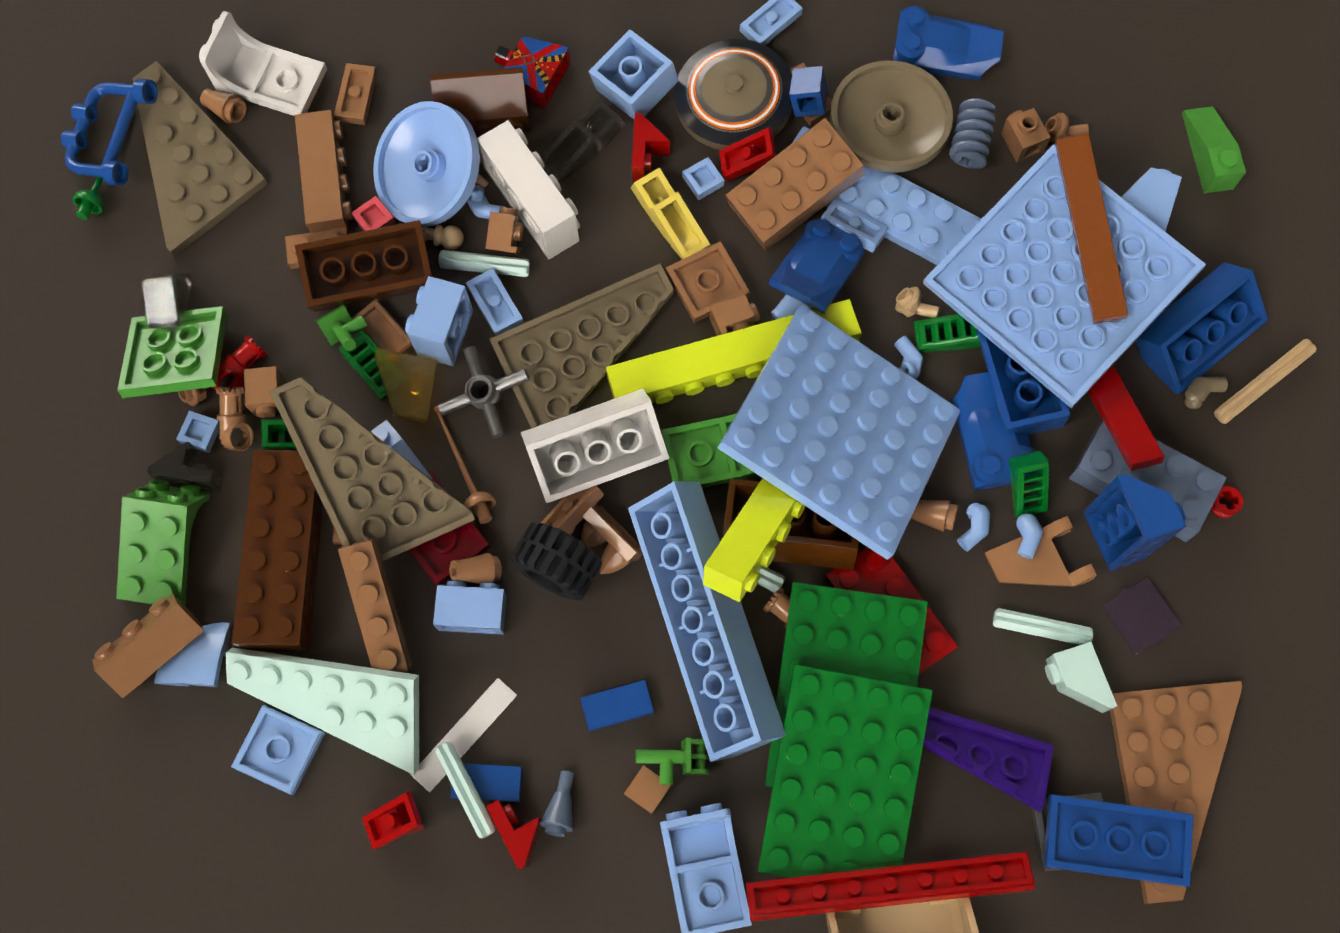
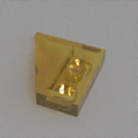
(407, 383)

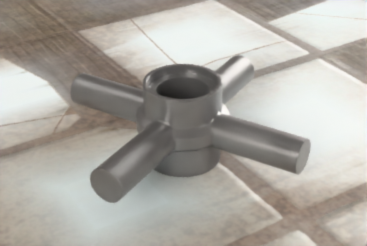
(494, 394)

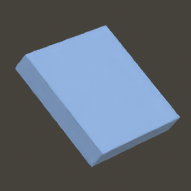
(278, 750)

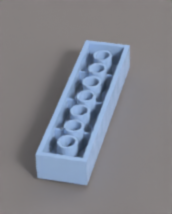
(704, 625)

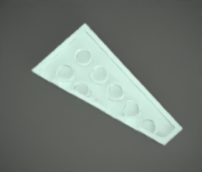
(352, 702)

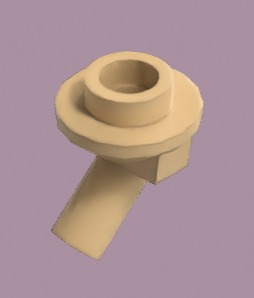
(909, 304)

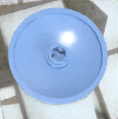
(426, 163)

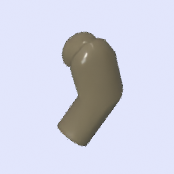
(1200, 389)

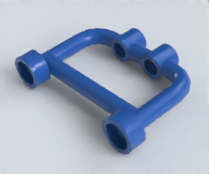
(111, 170)

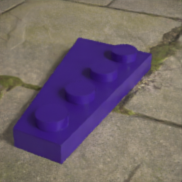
(994, 755)

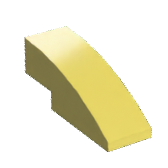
(669, 214)

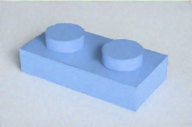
(770, 20)
(854, 222)
(494, 302)

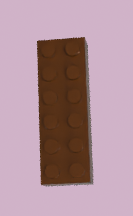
(278, 555)

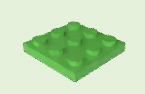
(173, 356)

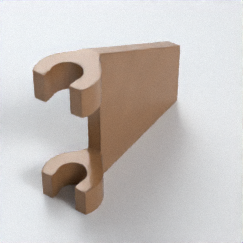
(1044, 568)

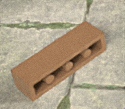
(322, 171)
(375, 606)

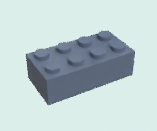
(1187, 480)

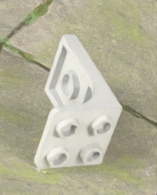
(259, 71)

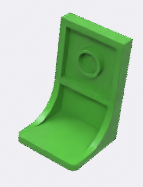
(695, 453)
(156, 541)

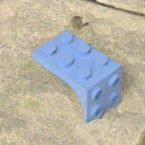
(705, 870)

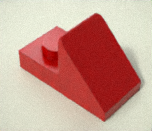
(646, 143)
(747, 154)
(392, 821)
(518, 841)

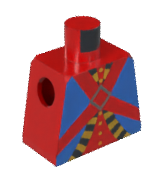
(542, 66)

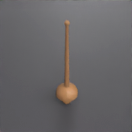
(478, 502)

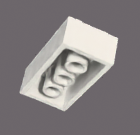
(529, 189)
(595, 445)

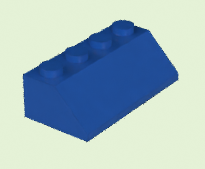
(1203, 326)
(1021, 398)
(1132, 520)

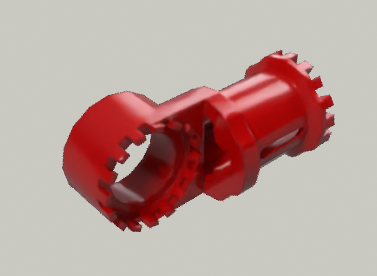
(241, 359)

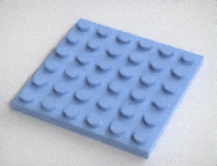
(1026, 289)
(841, 431)

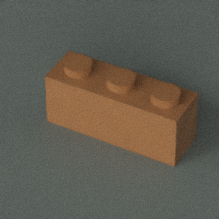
(146, 645)

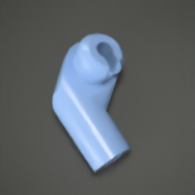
(479, 204)
(912, 358)
(979, 526)
(1031, 533)

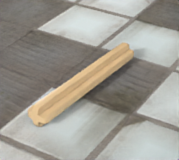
(1265, 381)

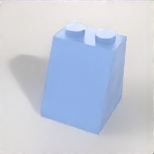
(1155, 195)

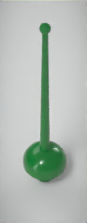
(89, 200)

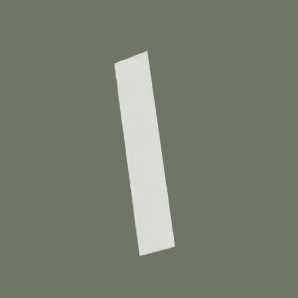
(466, 731)

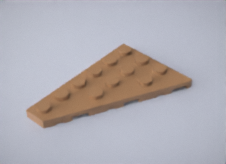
(1172, 754)

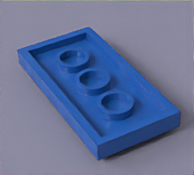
(1118, 840)

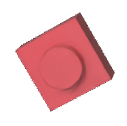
(373, 215)

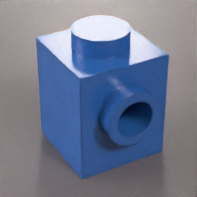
(808, 91)

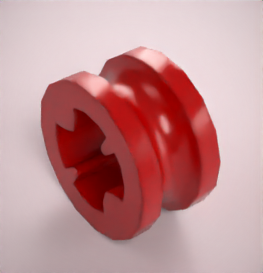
(1231, 494)

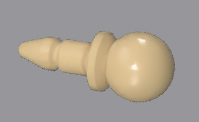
(449, 236)

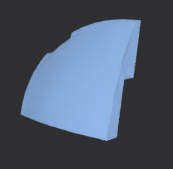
(198, 661)

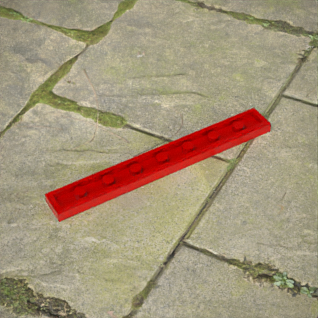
(890, 886)

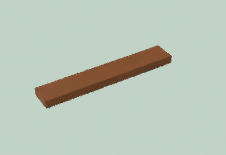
(1091, 229)

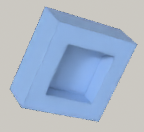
(703, 178)
(199, 431)

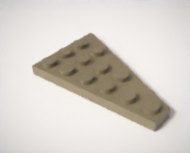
(192, 164)
(575, 343)
(363, 479)

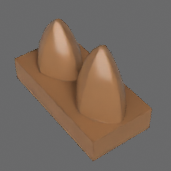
(621, 545)

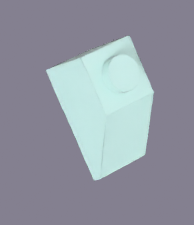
(1081, 677)

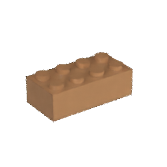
(795, 184)

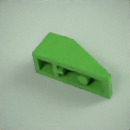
(1214, 150)

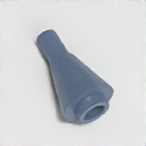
(558, 815)

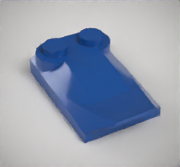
(946, 44)
(818, 265)
(984, 436)

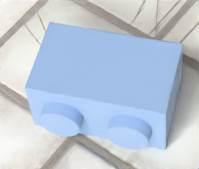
(470, 608)

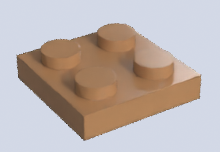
(706, 280)

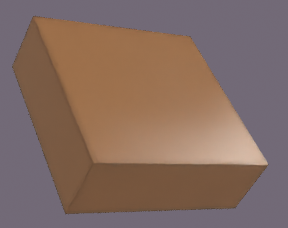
(646, 790)

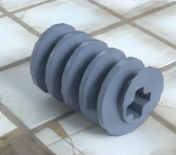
(973, 133)

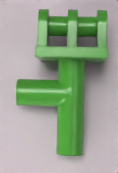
(339, 327)
(667, 758)

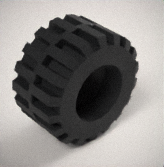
(556, 561)

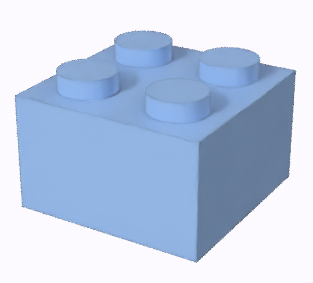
(634, 75)
(439, 320)

